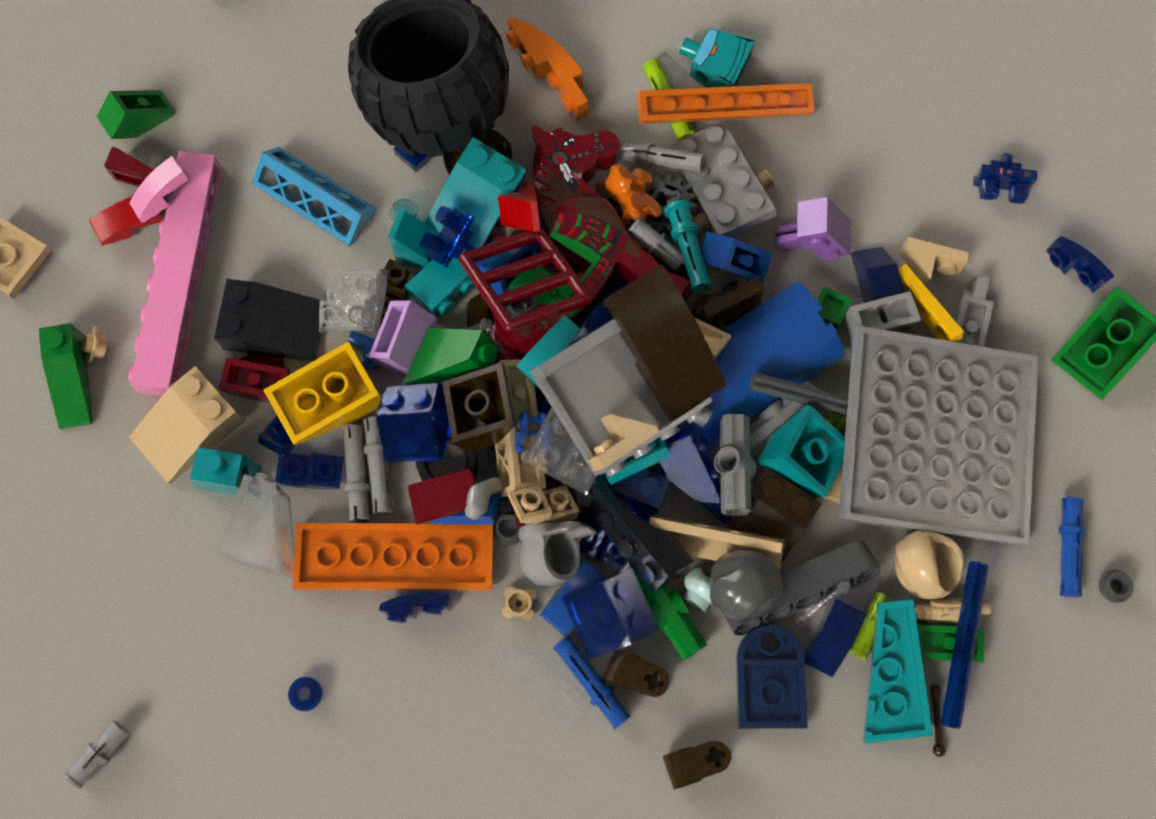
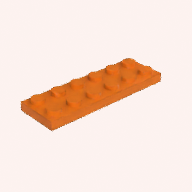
(393, 557)

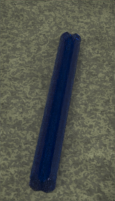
(964, 644)

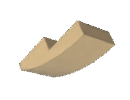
(536, 506)

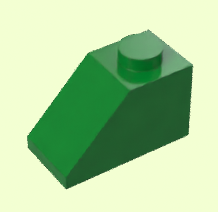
(133, 112)

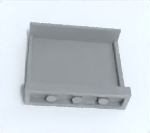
(599, 380)

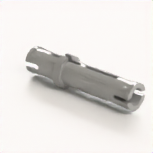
(651, 155)
(378, 469)
(357, 485)

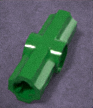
(673, 619)

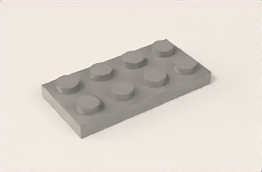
(728, 187)

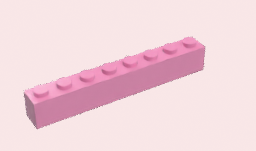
(176, 276)

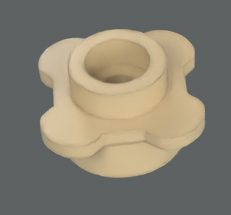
(94, 344)
(512, 596)

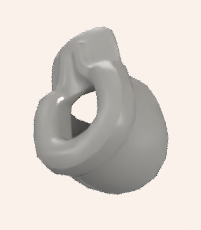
(551, 551)

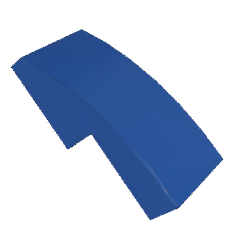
(555, 610)

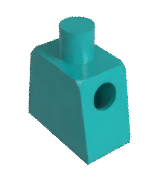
(221, 470)

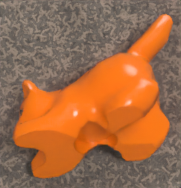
(630, 193)

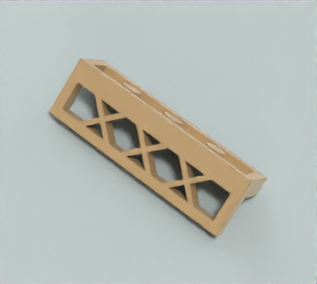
(512, 470)
(714, 541)

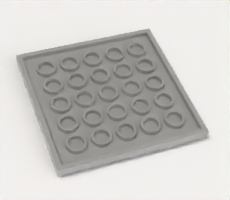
(939, 437)

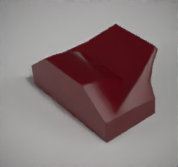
(252, 375)

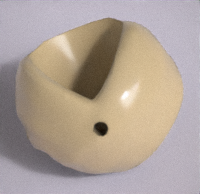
(928, 564)

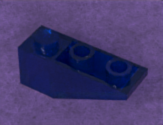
(692, 470)

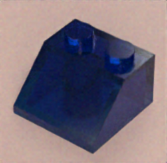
(413, 422)
(610, 613)

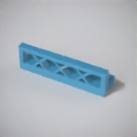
(317, 185)

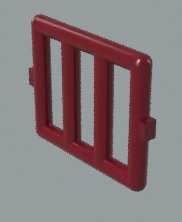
(498, 302)

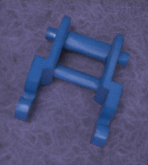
(523, 420)

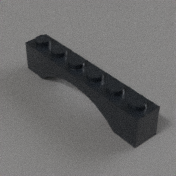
(650, 551)

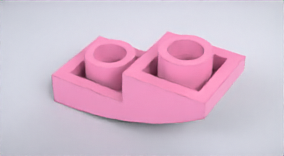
(149, 197)

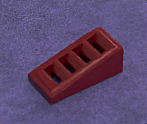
(126, 168)

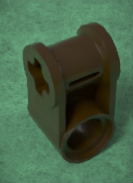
(630, 671)
(690, 764)

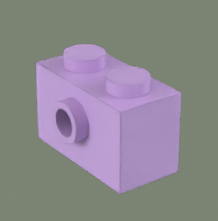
(401, 335)

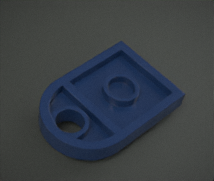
(771, 683)

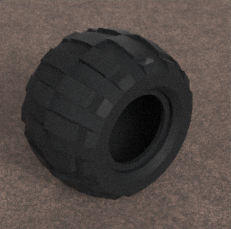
(423, 39)

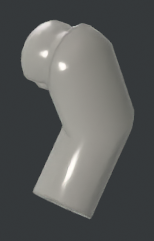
(479, 497)

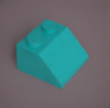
(806, 452)

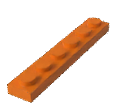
(725, 103)

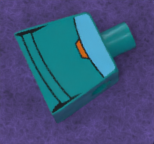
(718, 58)

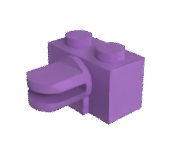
(818, 228)

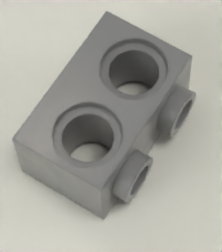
(890, 313)

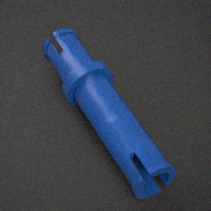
(1071, 546)
(616, 713)

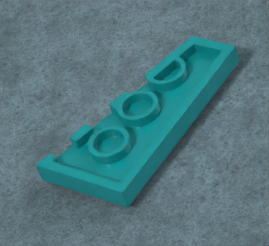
(897, 685)

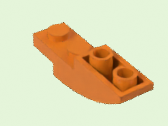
(549, 59)

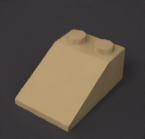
(181, 421)

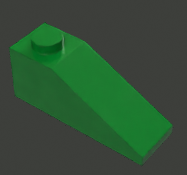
(66, 374)

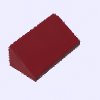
(440, 495)

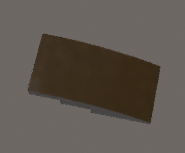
(665, 342)

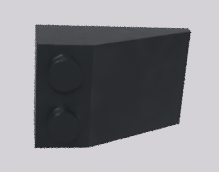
(268, 321)

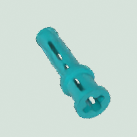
(686, 233)

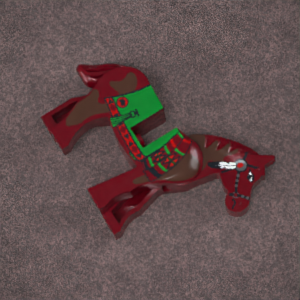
(582, 229)

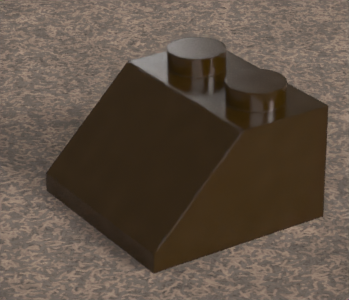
(479, 408)

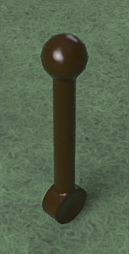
(938, 749)

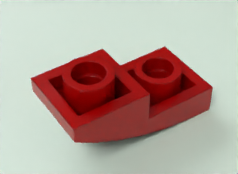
(118, 222)

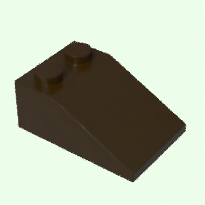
(777, 510)

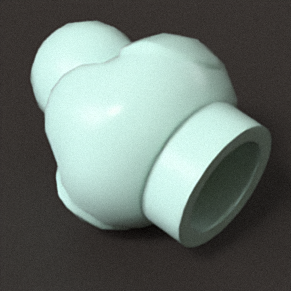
(697, 589)

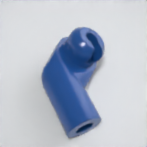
(365, 344)

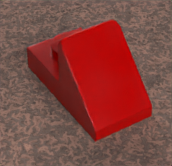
(520, 208)

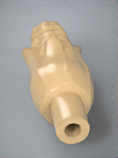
(944, 610)

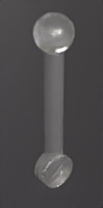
(485, 325)
(801, 618)

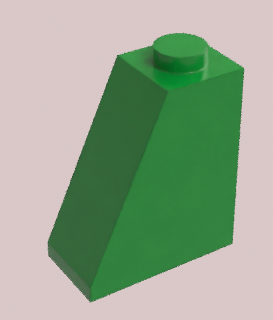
(451, 354)

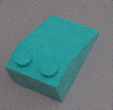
(475, 187)

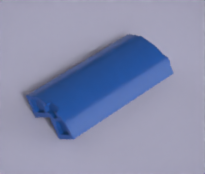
(776, 339)

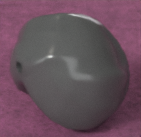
(745, 584)

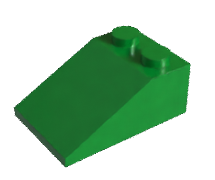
(1108, 343)

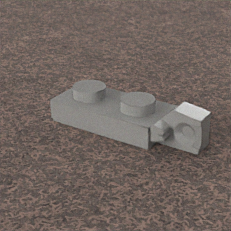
(975, 312)

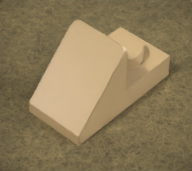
(926, 256)
(626, 436)

